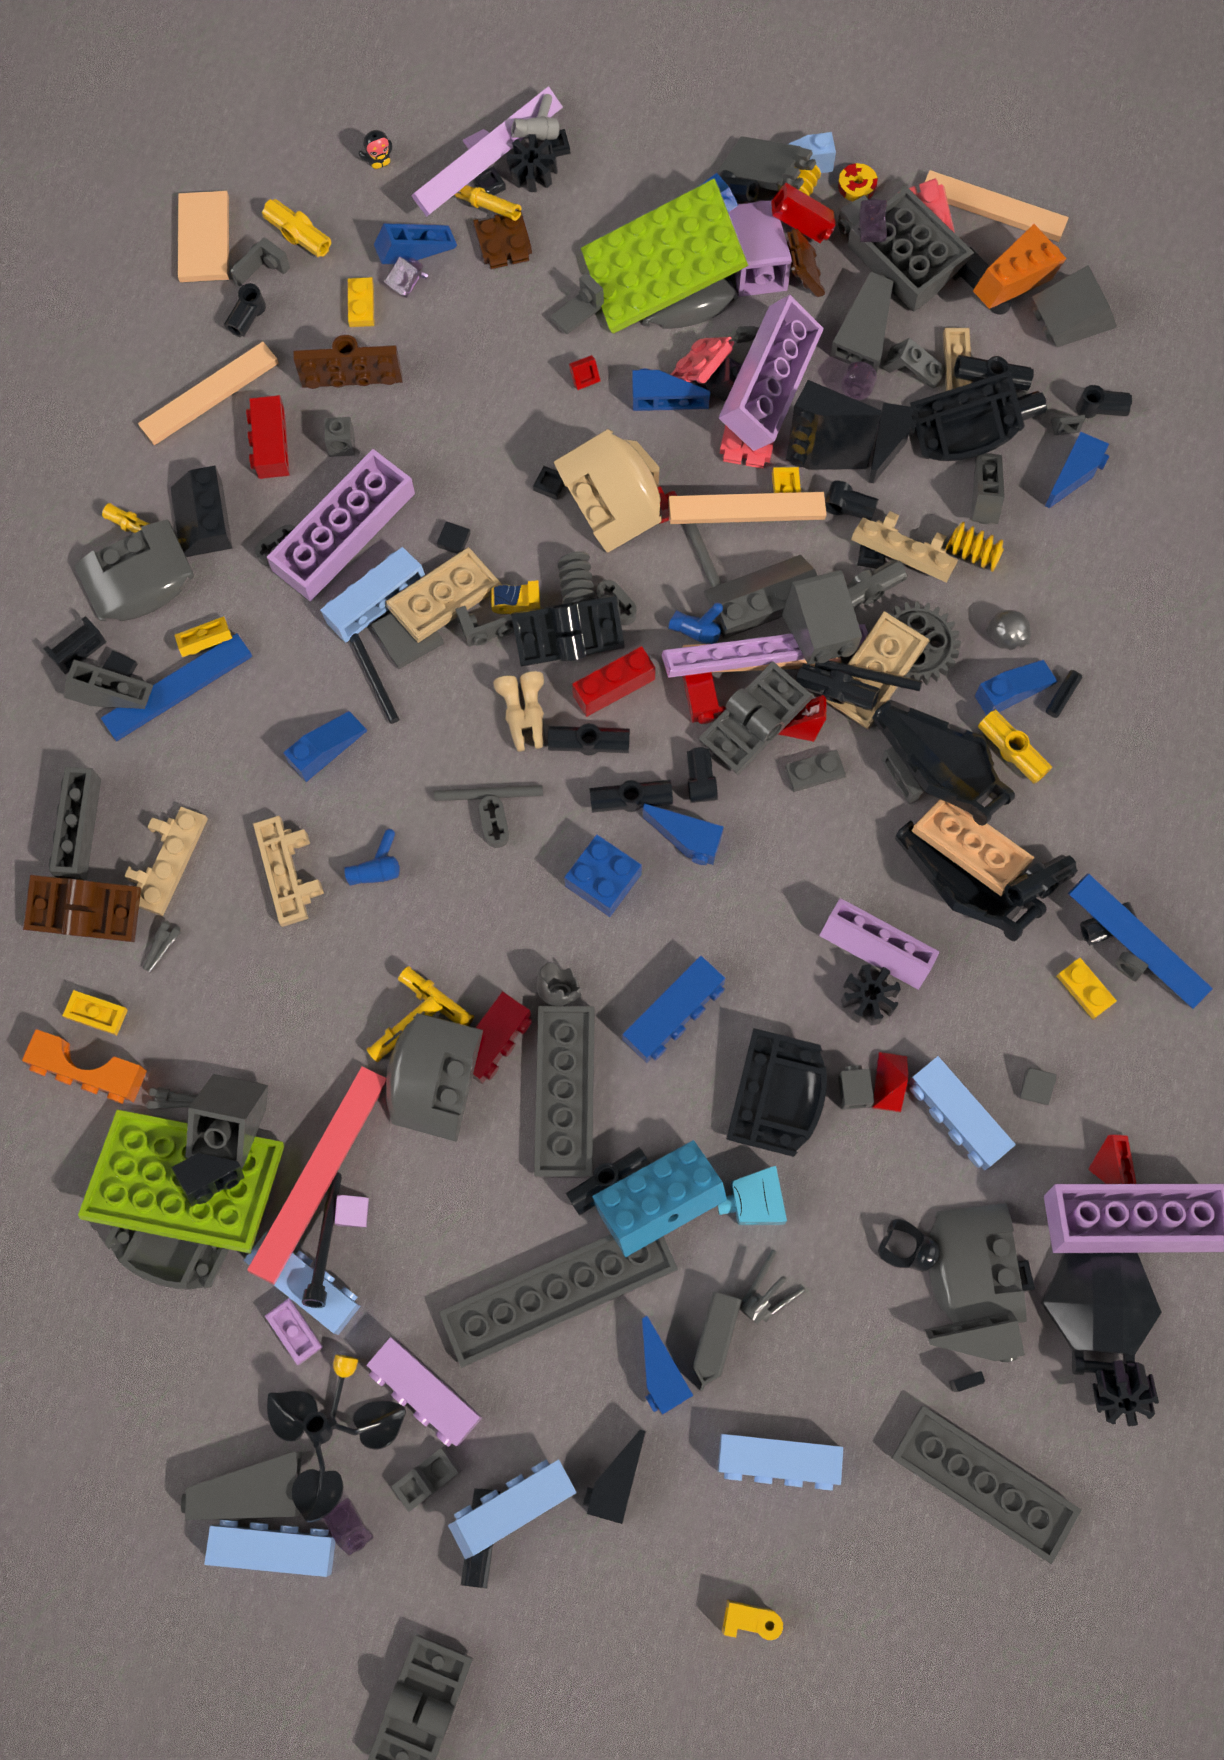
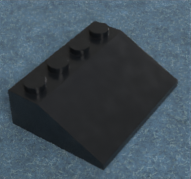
(831, 430)

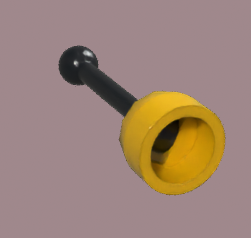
(344, 1367)

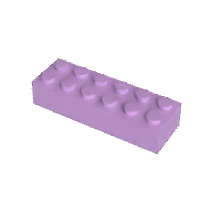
(771, 373)
(341, 525)
(1135, 1218)

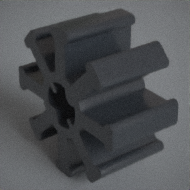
(532, 163)
(860, 989)
(1125, 1393)

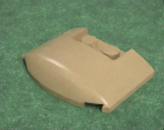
(611, 488)

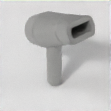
(542, 126)

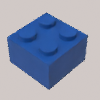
(603, 875)

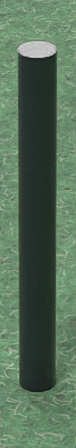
(872, 675)
(374, 678)

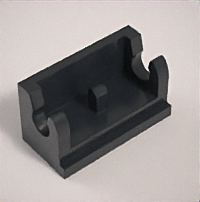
(76, 646)

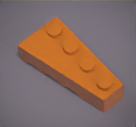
(1022, 267)

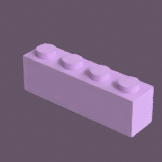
(879, 943)
(424, 1392)

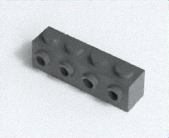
(75, 823)

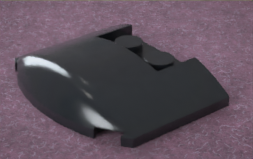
(968, 419)
(779, 1093)

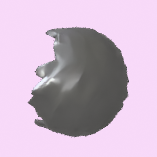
(1009, 630)
(557, 985)

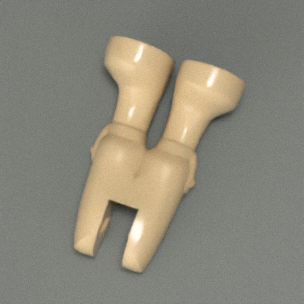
(524, 719)

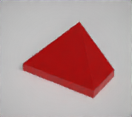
(808, 721)
(890, 1082)
(1114, 1161)

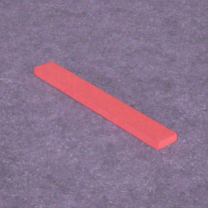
(317, 1176)

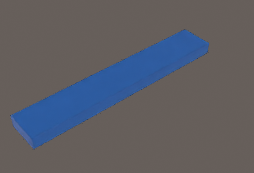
(179, 686)
(1140, 941)

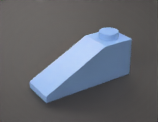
(822, 148)

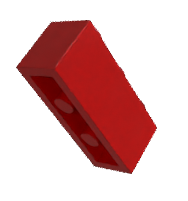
(268, 437)
(614, 681)

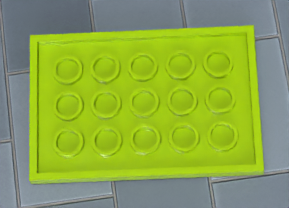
(664, 256)
(140, 1193)

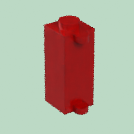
(803, 213)
(702, 698)

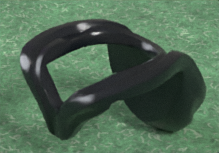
(926, 1249)

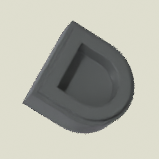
(1131, 965)

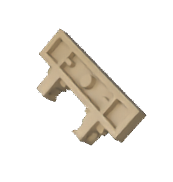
(888, 541)
(179, 842)
(276, 851)

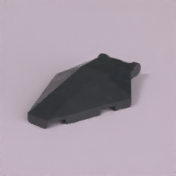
(945, 761)
(964, 891)
(1101, 1307)

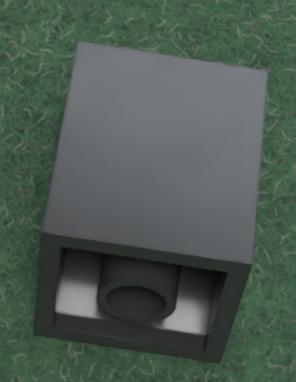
(1073, 308)
(822, 618)
(226, 1118)

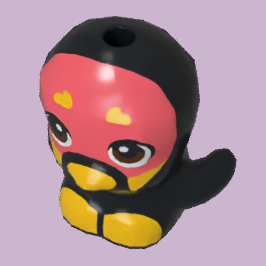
(377, 149)

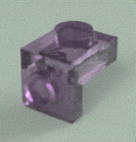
(872, 220)
(405, 275)
(348, 1527)

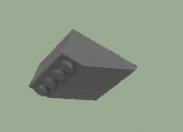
(917, 252)

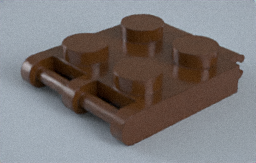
(503, 240)
(804, 262)

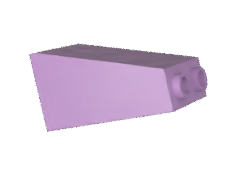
(764, 249)

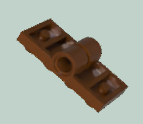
(348, 365)
(82, 908)

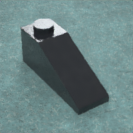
(892, 435)
(613, 1487)

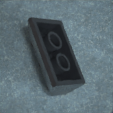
(201, 512)

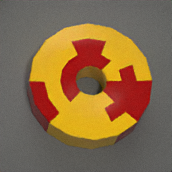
(857, 173)

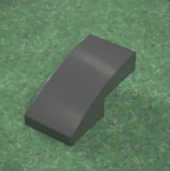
(426, 1478)

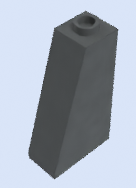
(865, 325)
(246, 1493)

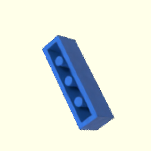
(674, 1009)

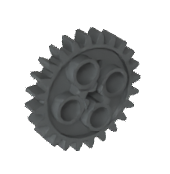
(933, 658)

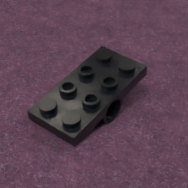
(568, 630)

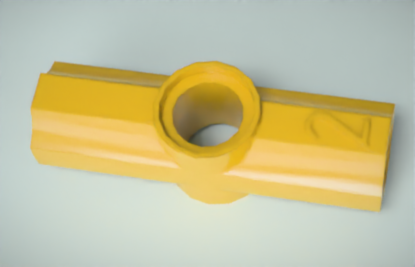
(296, 228)
(1026, 758)

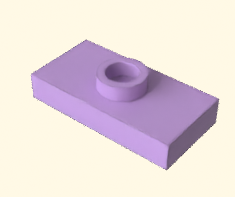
(293, 1331)

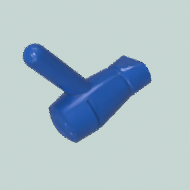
(698, 628)
(377, 870)

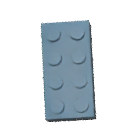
(659, 1198)

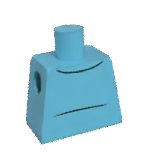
(756, 1199)

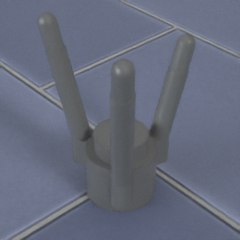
(758, 1306)

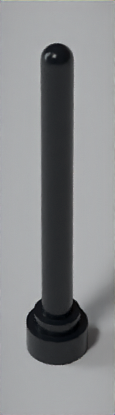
(315, 1294)

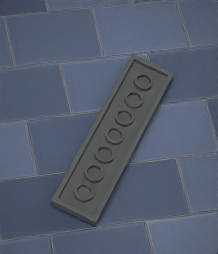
(550, 1296)

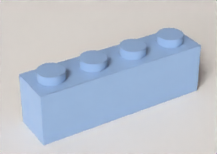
(366, 598)
(961, 1114)
(295, 1278)
(781, 1460)
(511, 1509)
(270, 1549)

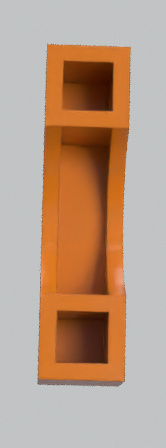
(52, 1055)

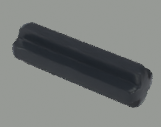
(1064, 693)

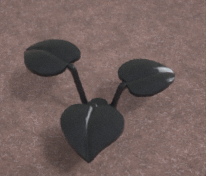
(293, 1412)

